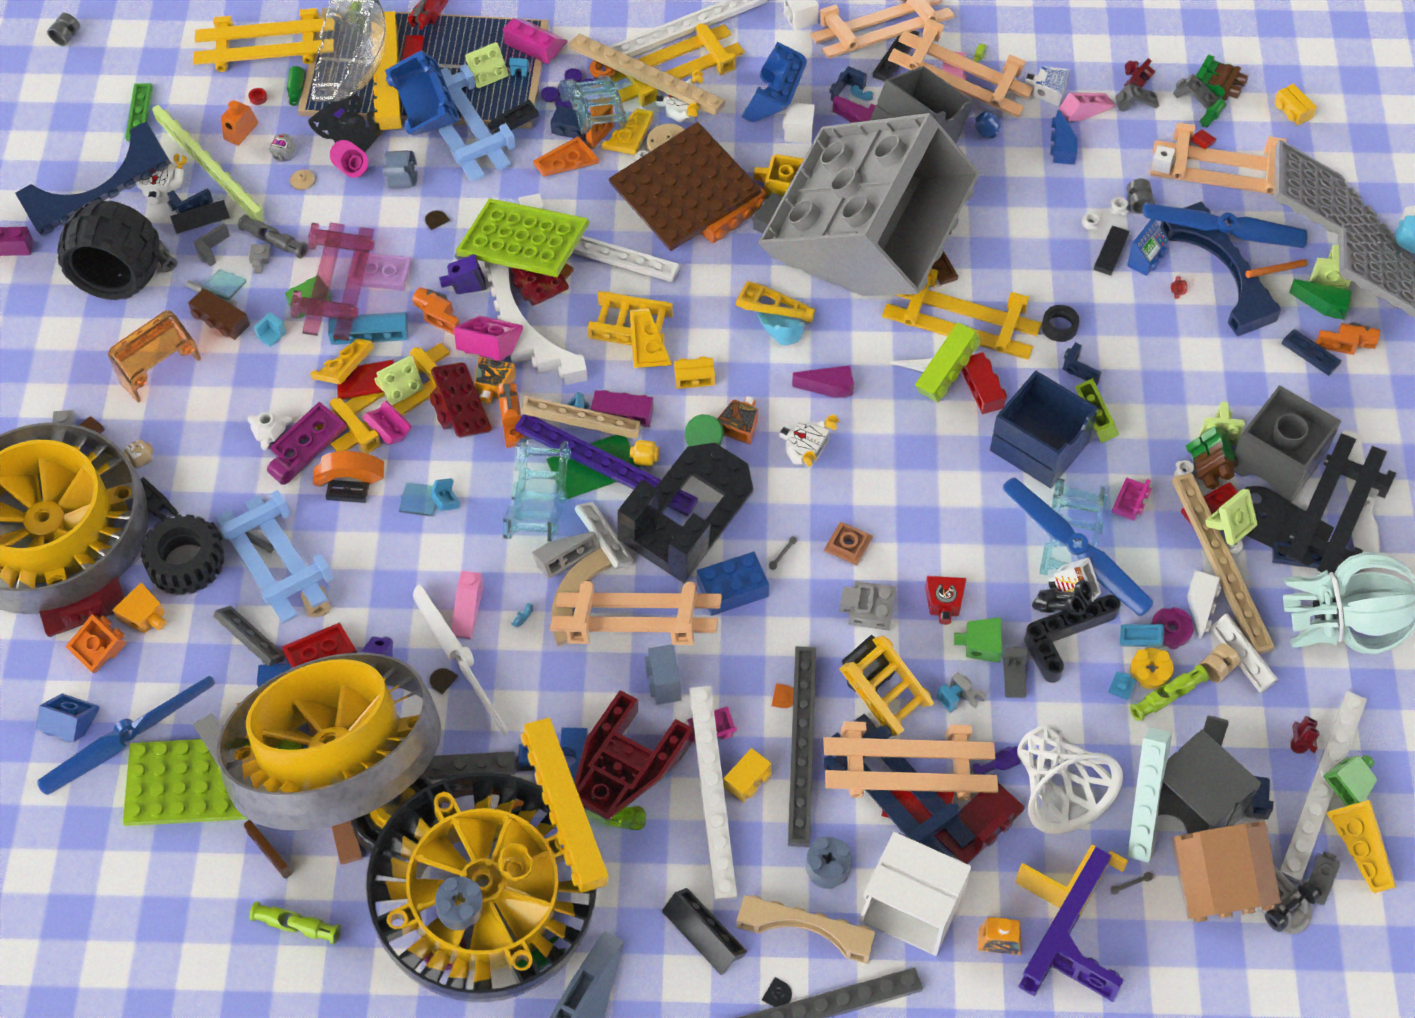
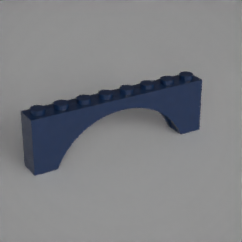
(142, 160)
(1254, 304)

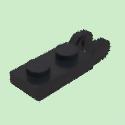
(515, 117)
(156, 500)

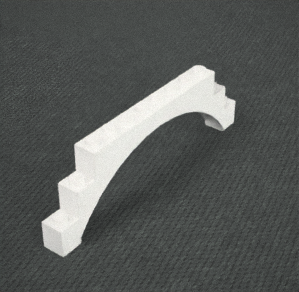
(531, 344)

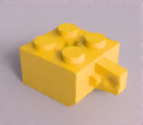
(778, 174)

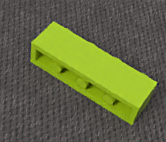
(948, 362)

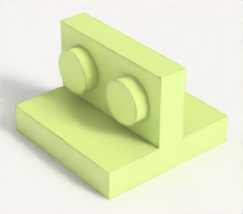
(1327, 271)
(1234, 517)

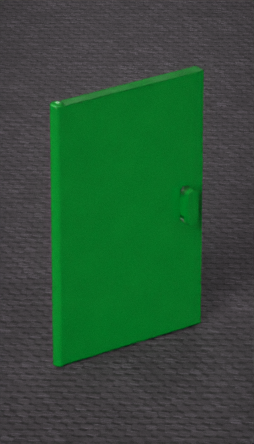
(583, 479)

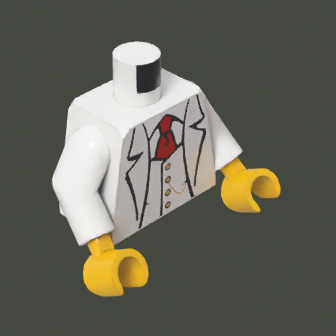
(678, 109)
(163, 181)
(808, 440)

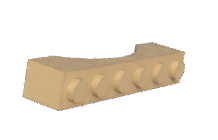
(760, 915)

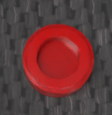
(257, 96)

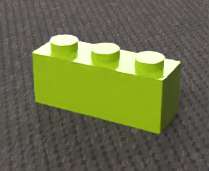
(1103, 422)

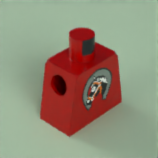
(944, 596)

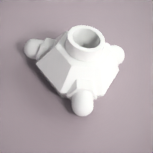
(268, 427)

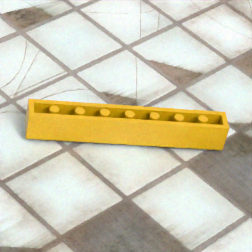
(388, 99)
(565, 805)

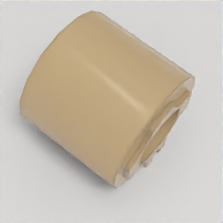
(319, 610)

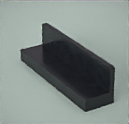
(703, 930)

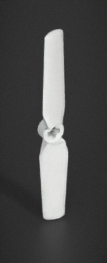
(1366, 529)
(454, 649)

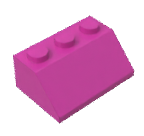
(533, 40)
(487, 337)

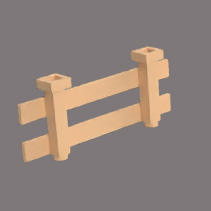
(843, 30)
(1004, 82)
(1183, 151)
(680, 627)
(957, 749)

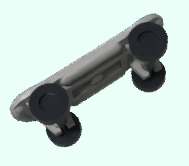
(1294, 911)

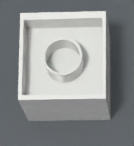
(915, 893)

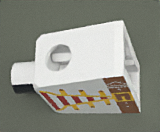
(1071, 573)

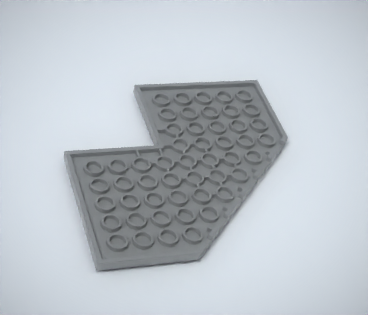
(1365, 246)

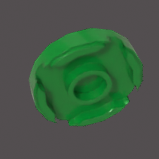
(703, 430)

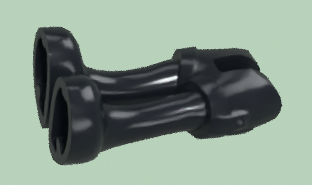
(1072, 602)

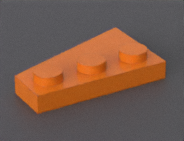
(566, 157)

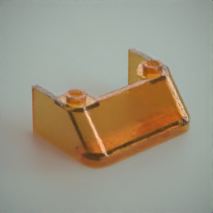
(147, 348)

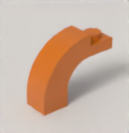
(348, 464)

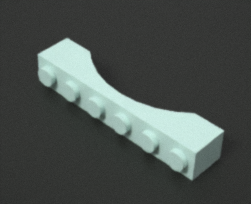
(1150, 779)

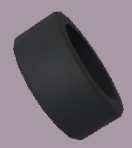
(1060, 335)

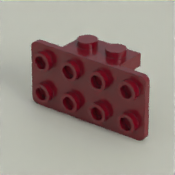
(537, 286)
(458, 401)
(76, 614)
(986, 818)

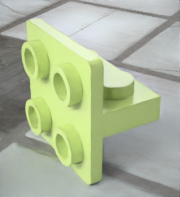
(486, 65)
(399, 380)
(1224, 421)

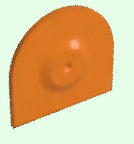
(783, 696)

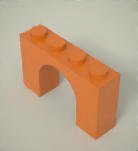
(731, 221)

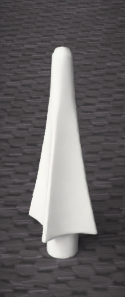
(919, 365)

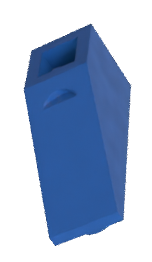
(1065, 141)

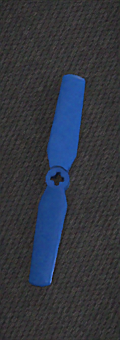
(1240, 227)
(1059, 529)
(114, 742)

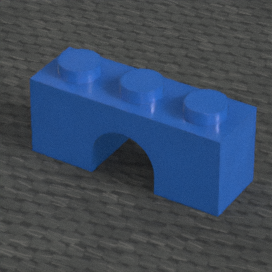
(572, 745)

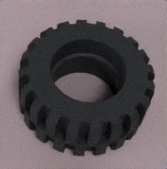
(176, 533)

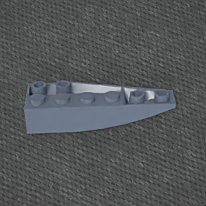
(592, 984)

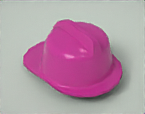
(349, 158)

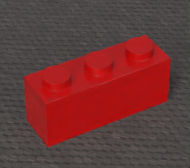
(984, 383)

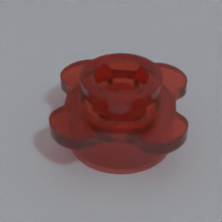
(1178, 287)

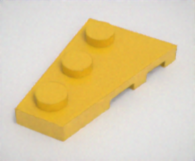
(646, 341)

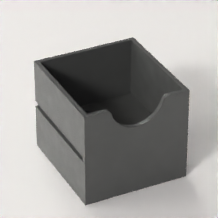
(923, 93)
(1285, 442)
(1206, 786)

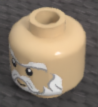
(138, 453)

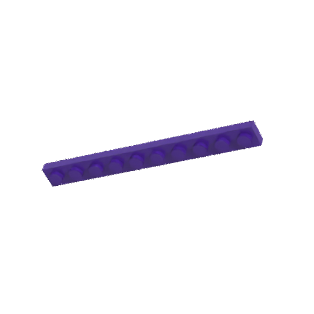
(598, 459)

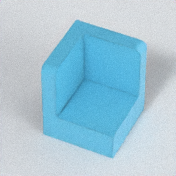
(270, 329)

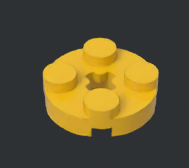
(1154, 657)

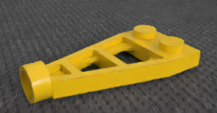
(752, 292)

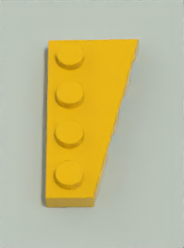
(1363, 839)

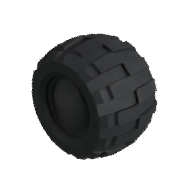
(107, 242)

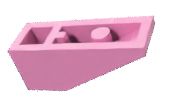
(1085, 105)
(467, 603)

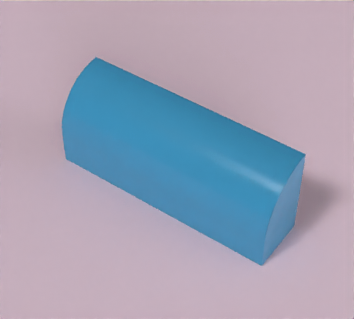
(374, 327)

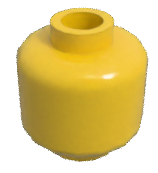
(645, 453)

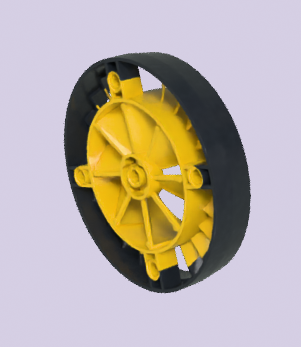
(524, 904)

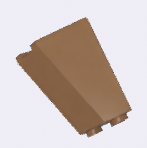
(1226, 871)

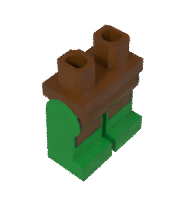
(1221, 78)
(1213, 457)

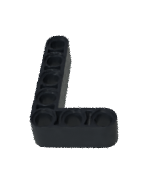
(1065, 628)

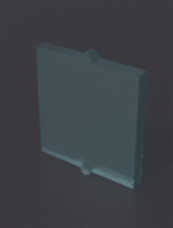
(224, 284)
(417, 500)

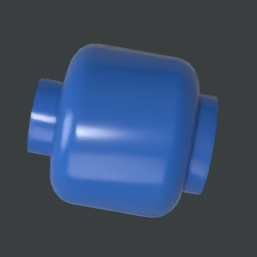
(987, 124)

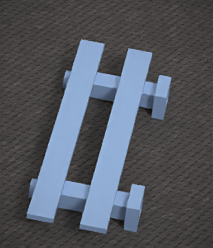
(486, 143)
(301, 577)

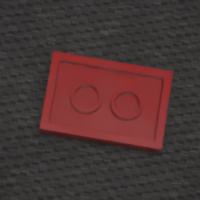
(320, 644)

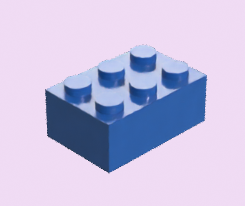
(737, 579)

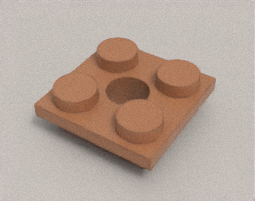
(849, 553)

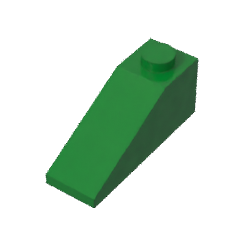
(1323, 298)

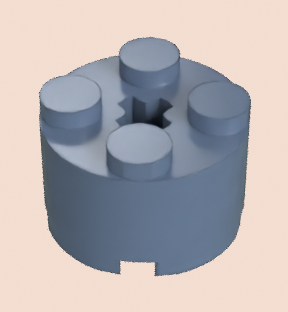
(400, 169)
(828, 850)
(469, 910)

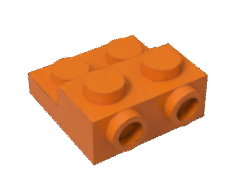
(599, 131)
(96, 642)

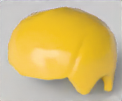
(515, 862)

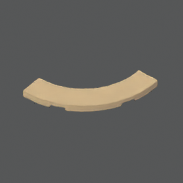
(581, 572)

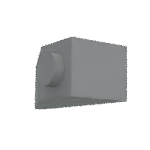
(563, 553)

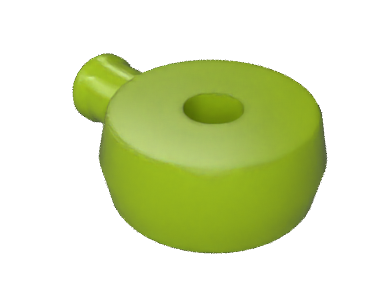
(980, 52)

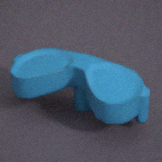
(857, 92)
(522, 617)

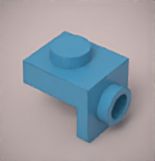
(443, 495)

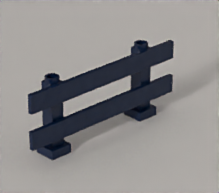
(943, 815)

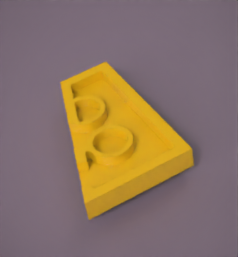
(631, 137)
(341, 367)

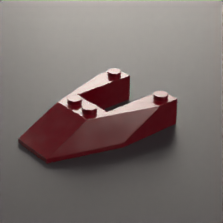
(620, 770)

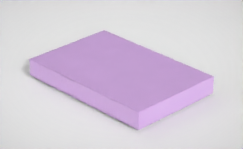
(387, 271)

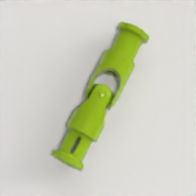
(1178, 687)
(309, 926)

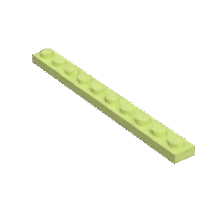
(213, 168)

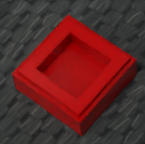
(1203, 139)

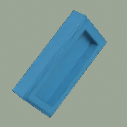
(1142, 635)

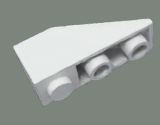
(1200, 600)

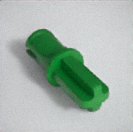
(1212, 113)

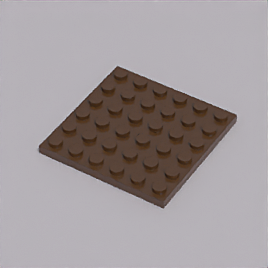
(684, 186)

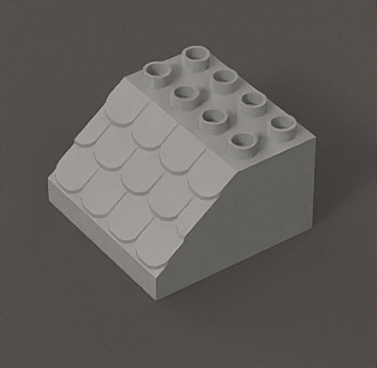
(873, 205)

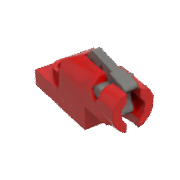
(426, 12)

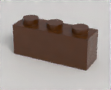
(218, 314)

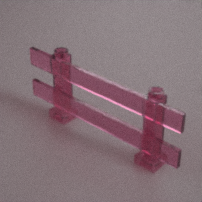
(317, 305)

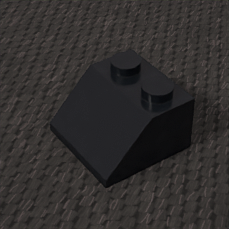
(872, 669)

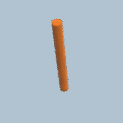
(1276, 268)

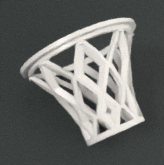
(1038, 771)

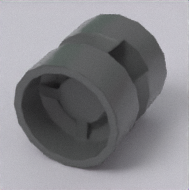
(63, 29)
(1139, 192)

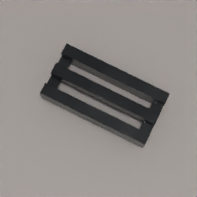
(346, 493)

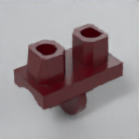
(1133, 69)
(1304, 736)

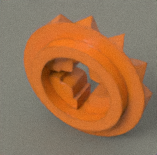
(596, 71)

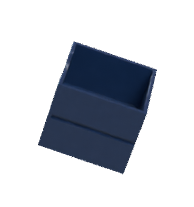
(1043, 428)

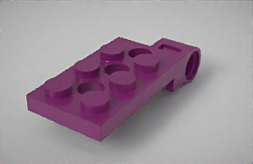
(284, 468)

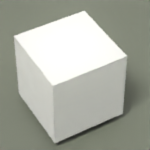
(801, 13)
(799, 123)

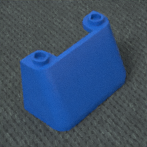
(782, 73)
(422, 93)

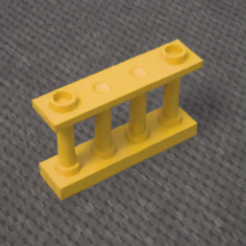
(618, 333)
(866, 689)

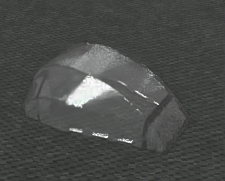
(350, 49)

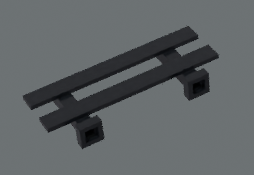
(1366, 477)

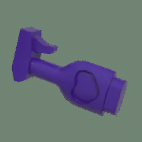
(1003, 760)

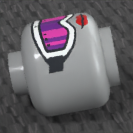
(282, 147)

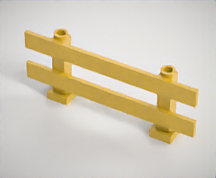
(226, 31)
(722, 57)
(1009, 321)
(362, 433)

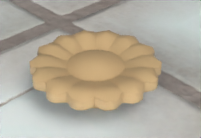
(302, 179)

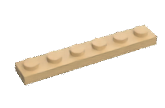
(580, 417)

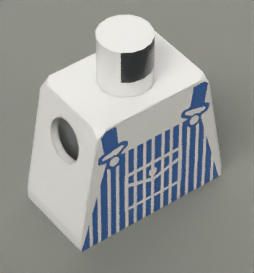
(1049, 84)

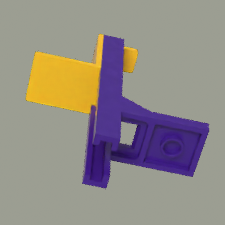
(1057, 946)

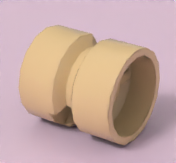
(1220, 662)

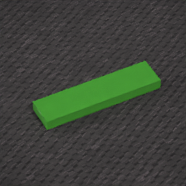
(139, 106)

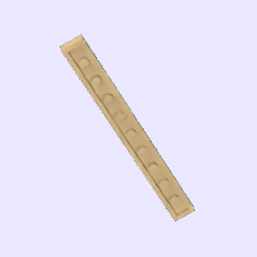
(647, 74)
(1223, 564)

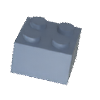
(663, 674)

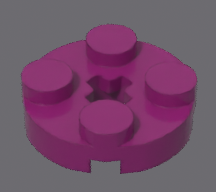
(1183, 627)

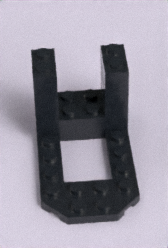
(664, 541)

